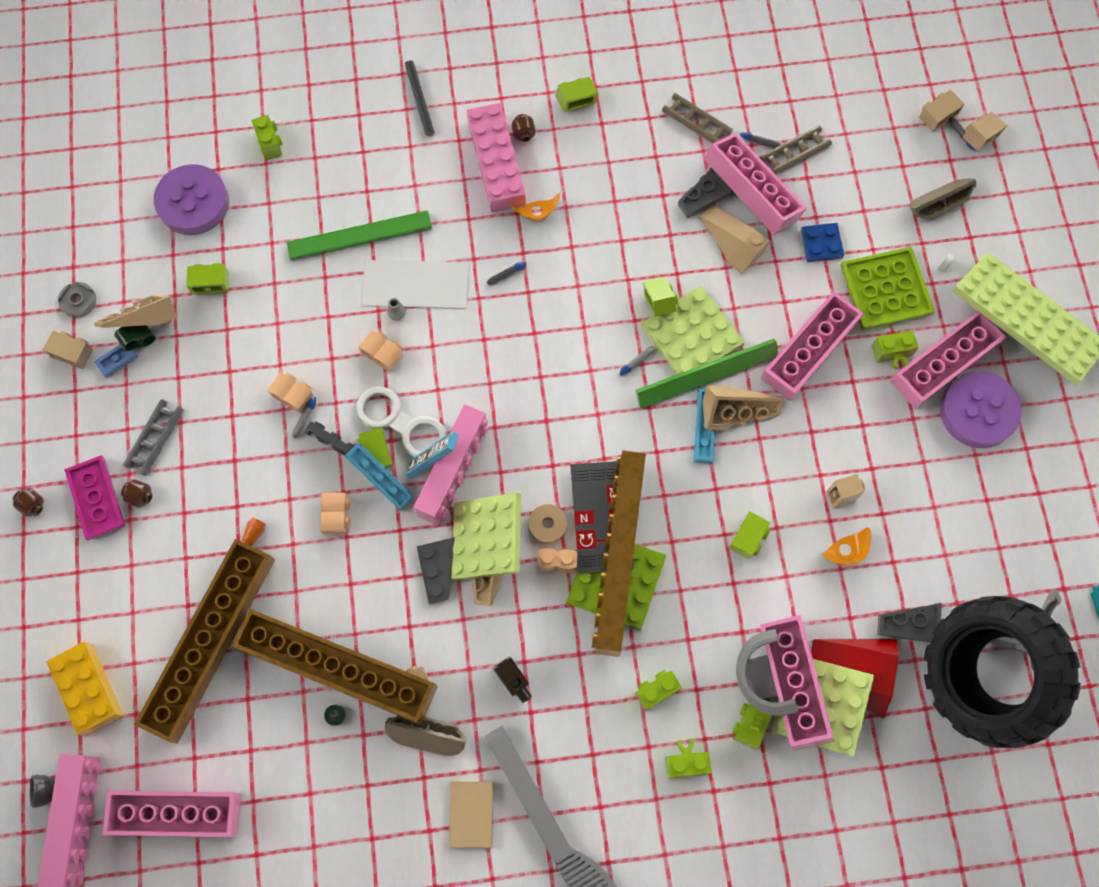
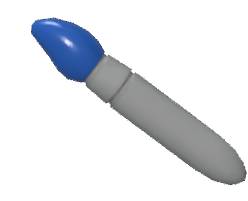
(636, 361)
(304, 417)

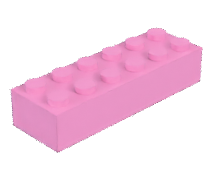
(496, 157)
(754, 183)
(812, 345)
(947, 359)
(449, 471)
(798, 680)
(172, 813)
(69, 821)

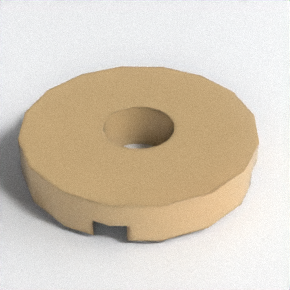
(547, 512)

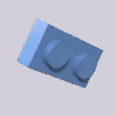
(115, 360)

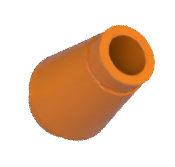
(253, 531)

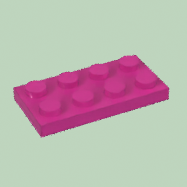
(94, 497)

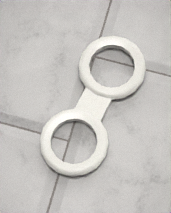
(397, 419)

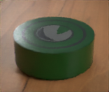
(335, 715)

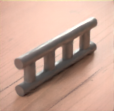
(154, 448)

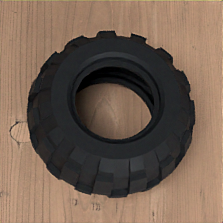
(955, 680)

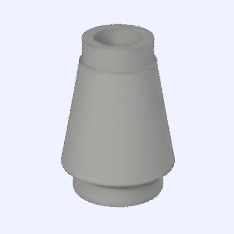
(395, 309)

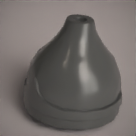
(41, 790)

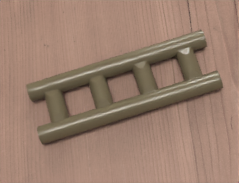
(671, 111)
(799, 140)

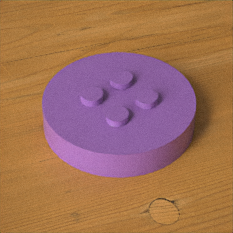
(191, 199)
(980, 409)

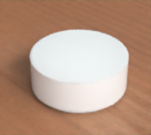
(947, 261)

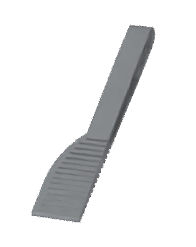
(573, 865)

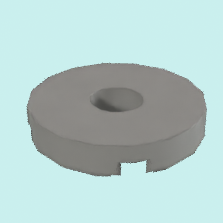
(84, 306)

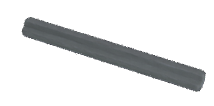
(419, 98)

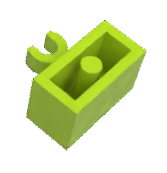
(895, 348)
(751, 726)
(688, 763)

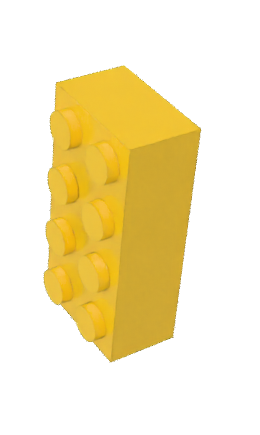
(84, 689)

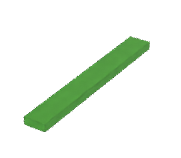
(359, 235)
(707, 373)

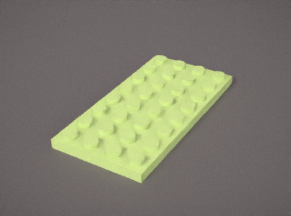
(1030, 318)

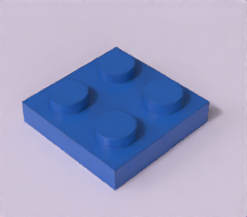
(822, 242)

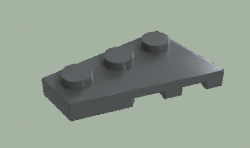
(704, 194)
(326, 438)
(436, 568)
(911, 623)

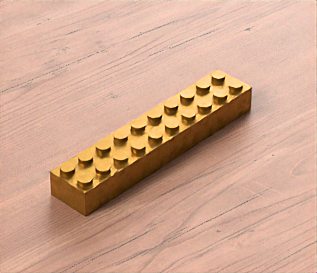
(620, 553)
(204, 642)
(335, 666)

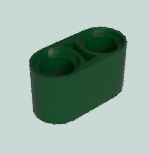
(134, 337)

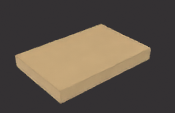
(471, 814)

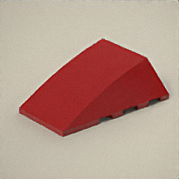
(868, 656)

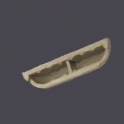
(943, 198)
(431, 736)

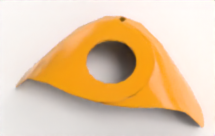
(546, 205)
(859, 544)

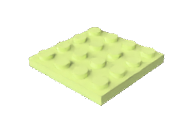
(692, 333)
(486, 536)
(846, 701)

